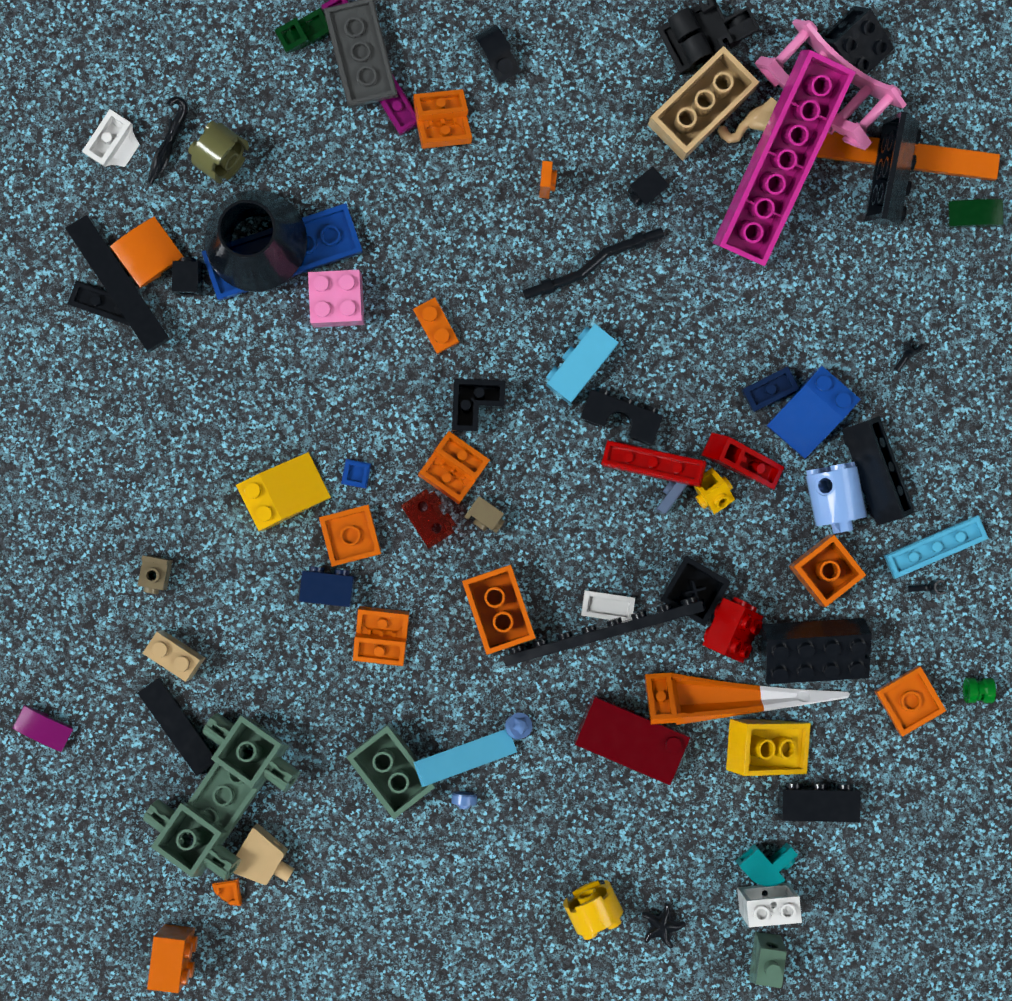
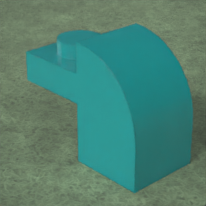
(764, 870)

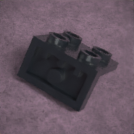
(859, 39)

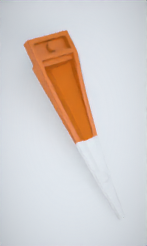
(696, 699)

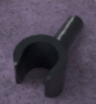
(909, 351)
(928, 587)

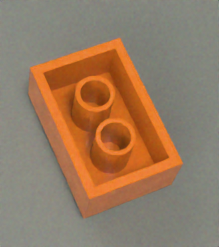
(498, 609)

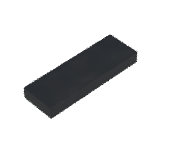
(96, 302)

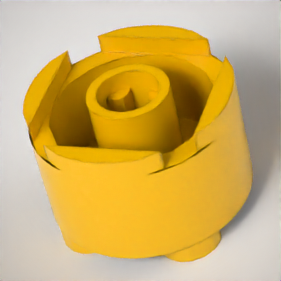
(593, 909)

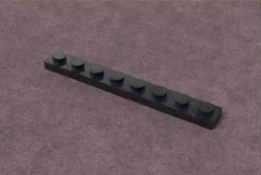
(614, 627)

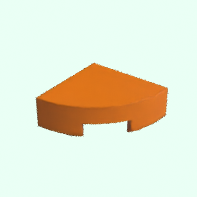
(228, 891)

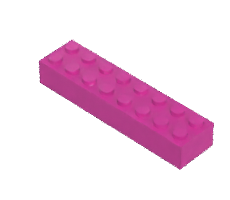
(784, 156)

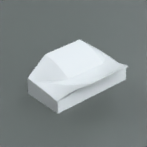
(112, 141)

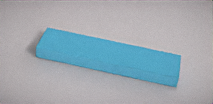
(936, 546)
(464, 757)

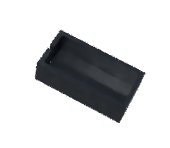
(815, 651)

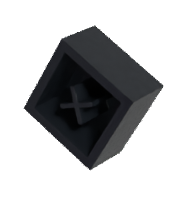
(694, 580)

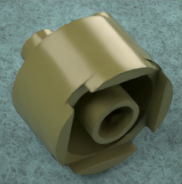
(218, 152)

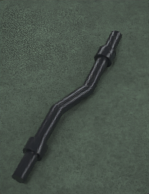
(637, 241)

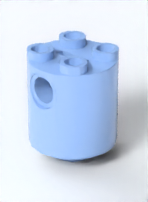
(836, 496)

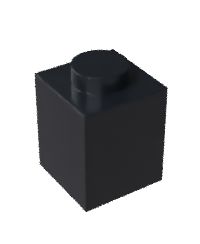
(647, 188)
(187, 277)

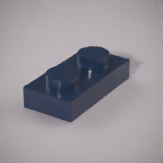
(770, 389)

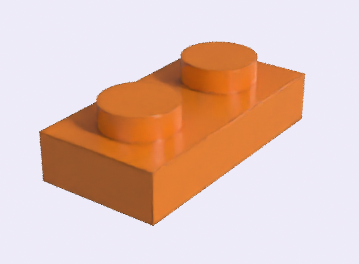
(548, 179)
(436, 325)

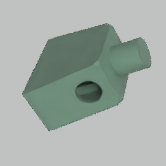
(767, 962)

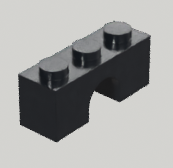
(643, 421)

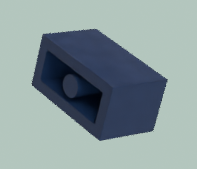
(327, 588)

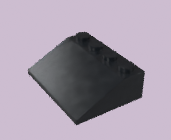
(892, 170)

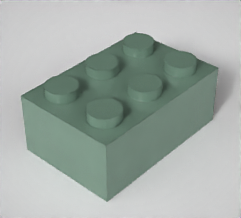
(389, 770)

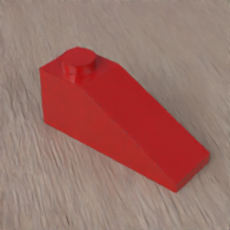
(742, 460)

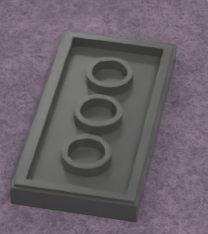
(360, 53)

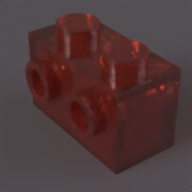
(427, 519)

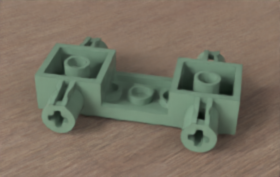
(221, 797)

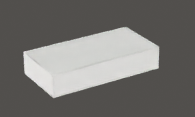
(607, 605)

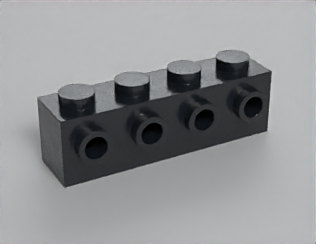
(878, 471)

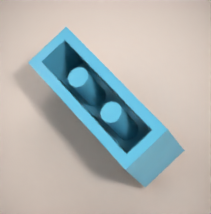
(581, 363)

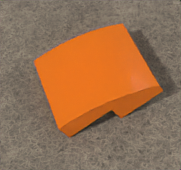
(442, 118)
(146, 252)
(453, 467)
(381, 636)

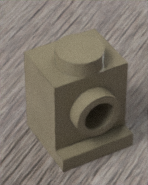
(485, 515)
(161, 567)

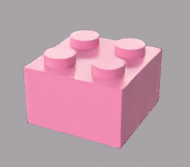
(336, 298)

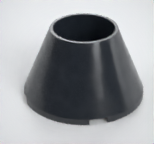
(276, 261)

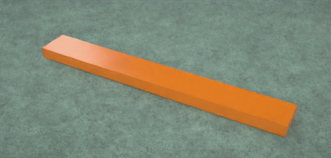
(929, 158)

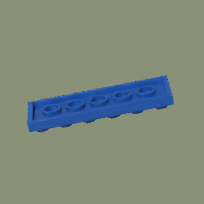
(329, 238)

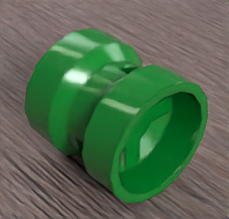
(979, 690)

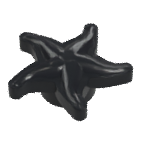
(662, 925)

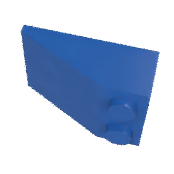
(813, 412)

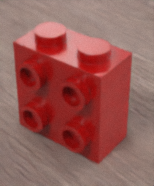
(733, 629)

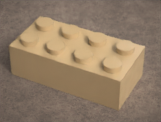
(703, 103)

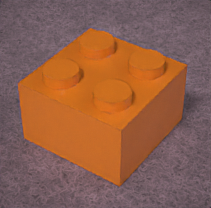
(827, 570)
(172, 958)

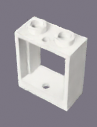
(776, 908)

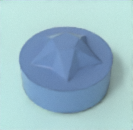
(518, 726)
(464, 799)

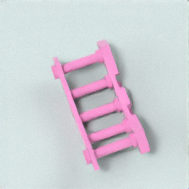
(853, 132)

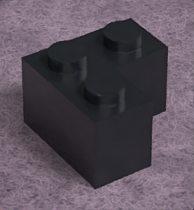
(469, 397)

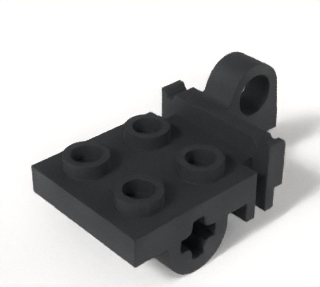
(701, 32)

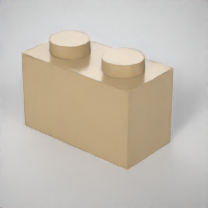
(173, 655)

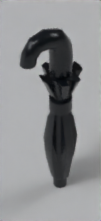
(176, 126)

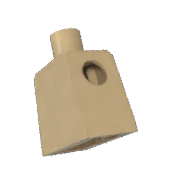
(262, 857)

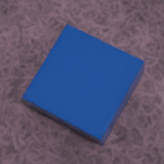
(356, 473)

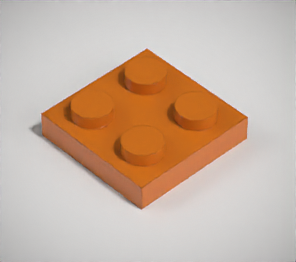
(350, 535)
(910, 701)

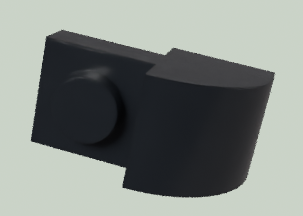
(497, 53)

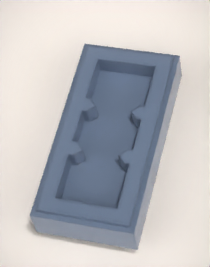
(672, 492)

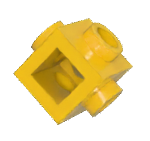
(714, 492)

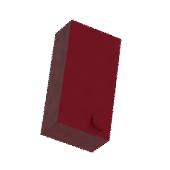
(631, 739)

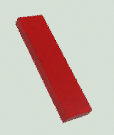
(654, 463)

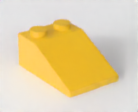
(283, 491)
(767, 747)

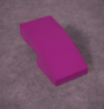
(42, 728)

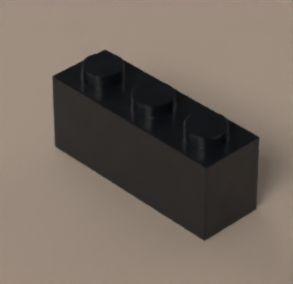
(819, 802)

